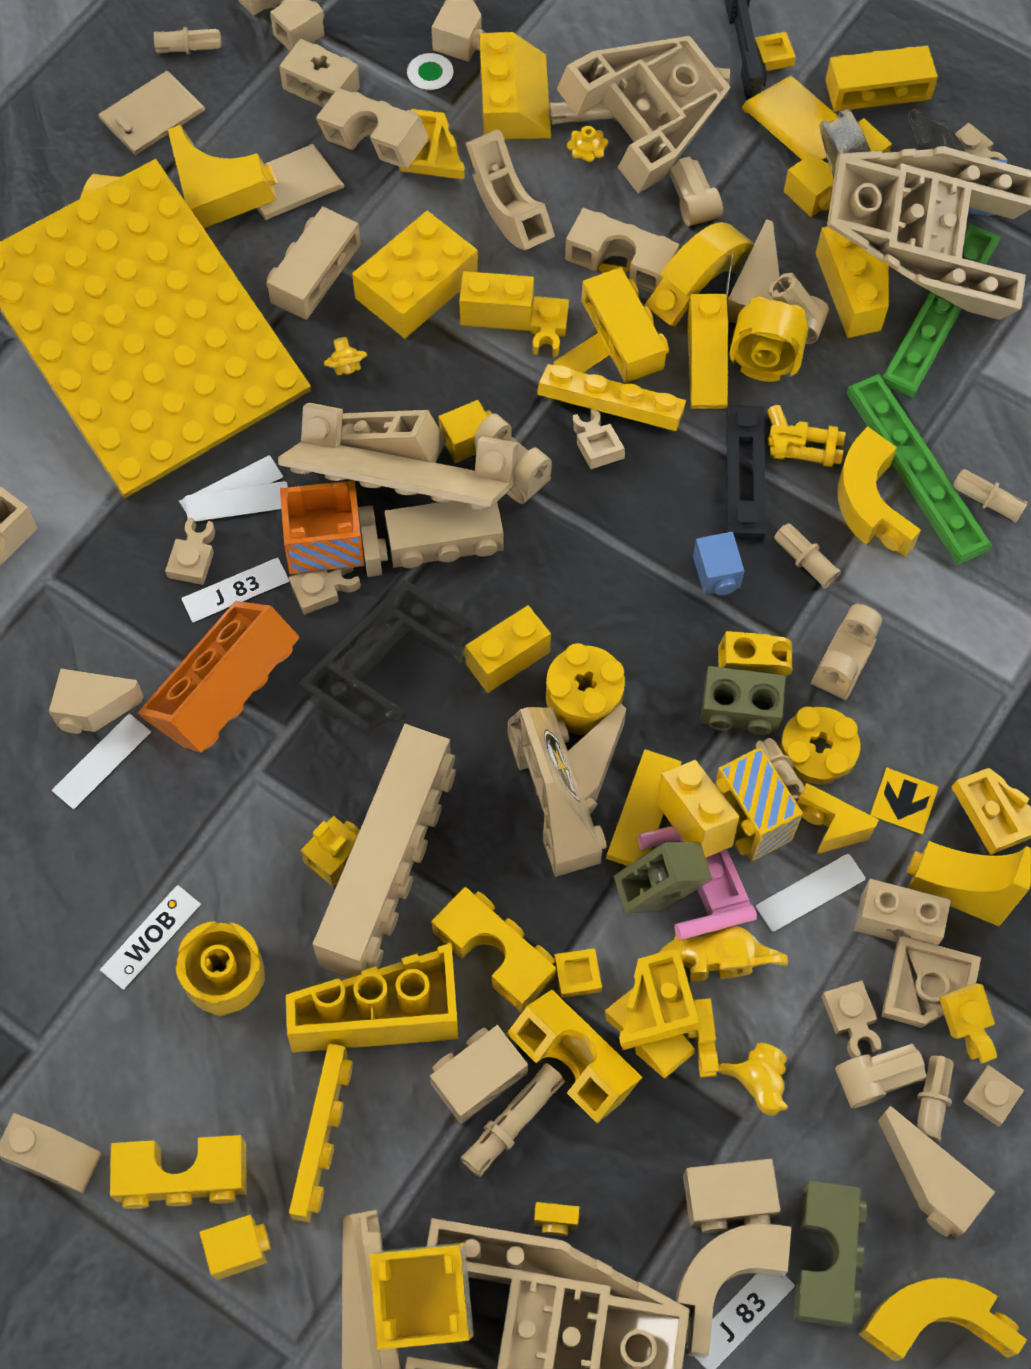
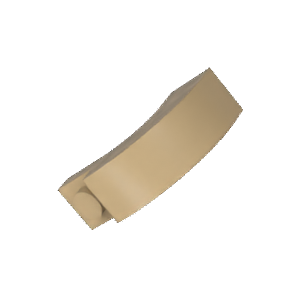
(512, 209)
(736, 1252)

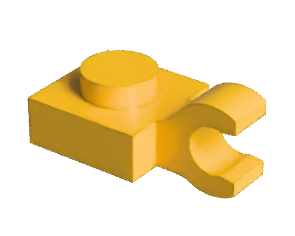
(967, 1017)

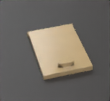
(151, 112)
(301, 179)

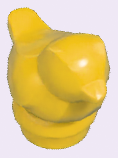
(761, 1077)

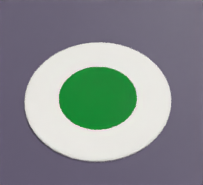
(430, 71)

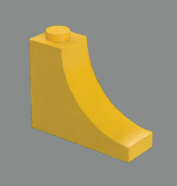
(220, 186)
(973, 882)

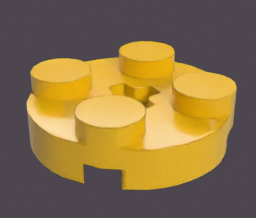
(830, 725)

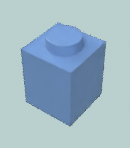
(718, 564)

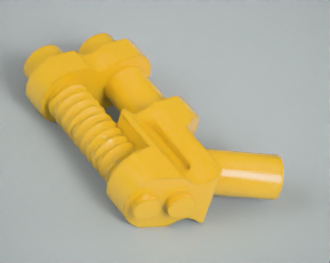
(791, 440)

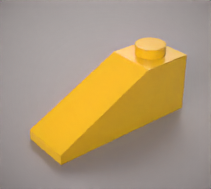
(708, 351)

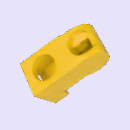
(755, 653)

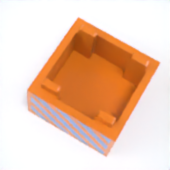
(321, 527)

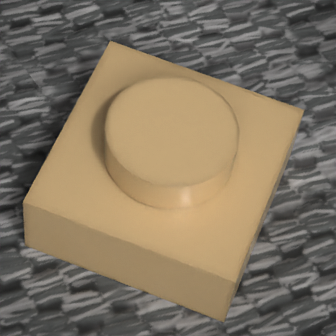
(993, 1095)

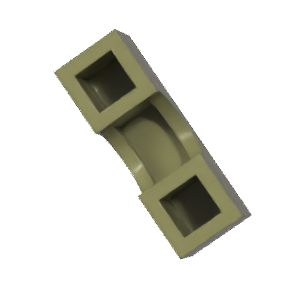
(835, 1215)

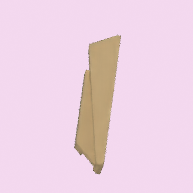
(359, 1342)

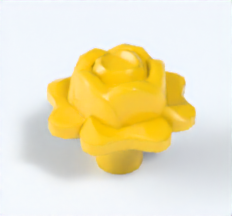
(587, 144)
(345, 358)

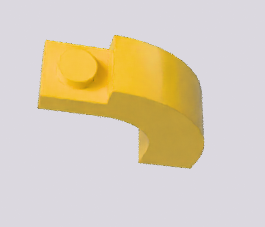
(695, 266)
(860, 500)
(907, 1312)

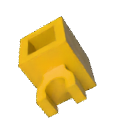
(330, 849)

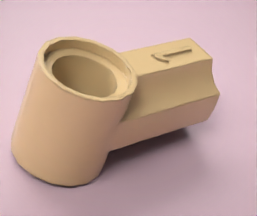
(697, 199)
(790, 291)
(870, 1078)

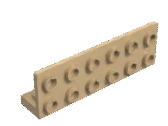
(324, 454)

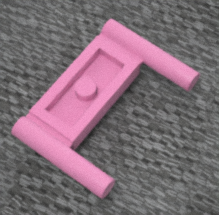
(722, 897)

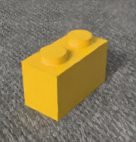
(496, 300)
(508, 649)
(697, 808)

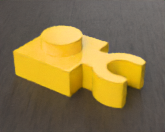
(548, 322)
(705, 1039)

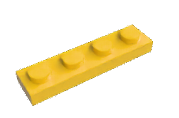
(611, 397)
(317, 1150)

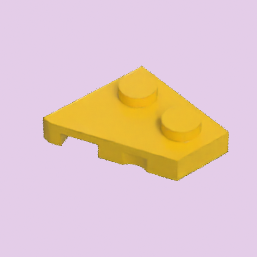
(659, 1002)

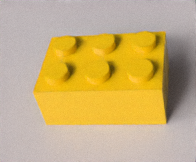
(414, 274)

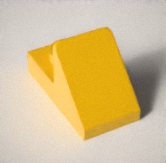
(845, 822)

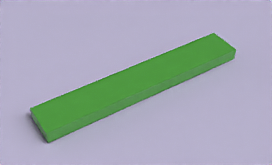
(934, 323)
(920, 470)

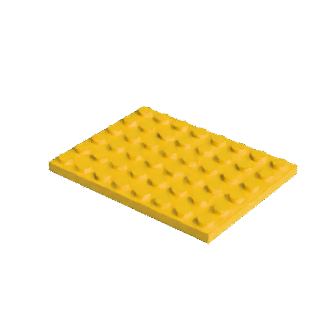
(142, 328)

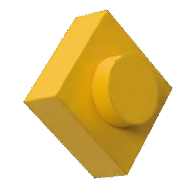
(775, 51)
(578, 973)
(556, 1218)

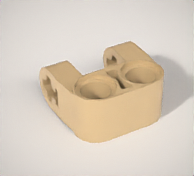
(532, 466)
(848, 651)

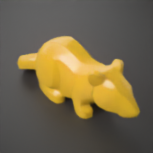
(727, 950)

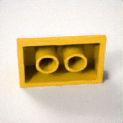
(514, 87)

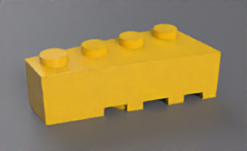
(379, 1007)

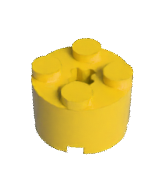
(769, 339)
(586, 669)
(231, 947)

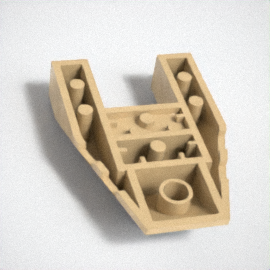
(914, 216)
(566, 1305)

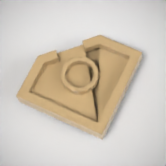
(922, 975)

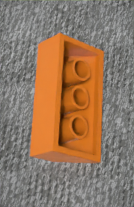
(220, 675)

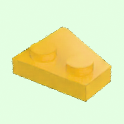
(439, 153)
(994, 809)

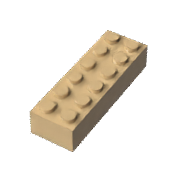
(385, 853)

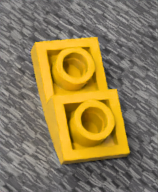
(661, 1055)

